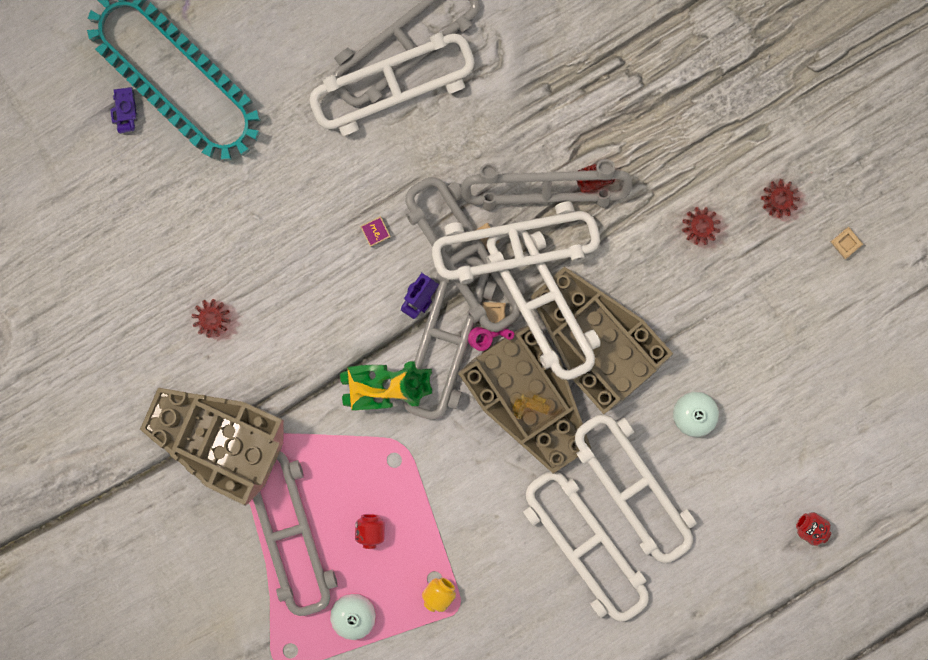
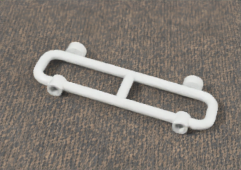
(452, 81)
(565, 213)
(586, 341)
(621, 431)
(602, 604)

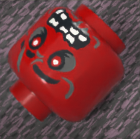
(813, 528)
(369, 531)

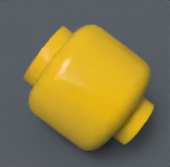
(438, 595)

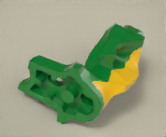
(402, 386)

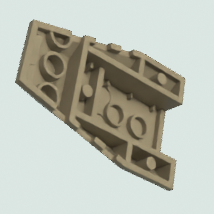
(216, 440)

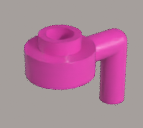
(486, 337)

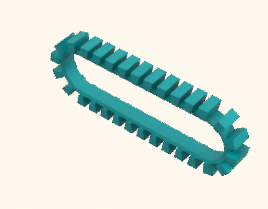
(155, 99)

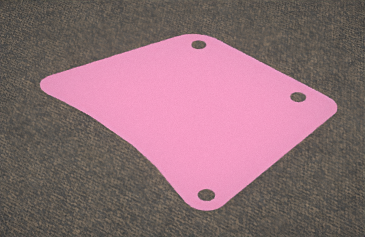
(339, 485)

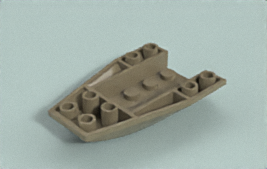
(627, 348)
(515, 369)

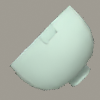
(685, 410)
(355, 606)

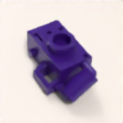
(124, 109)
(419, 295)

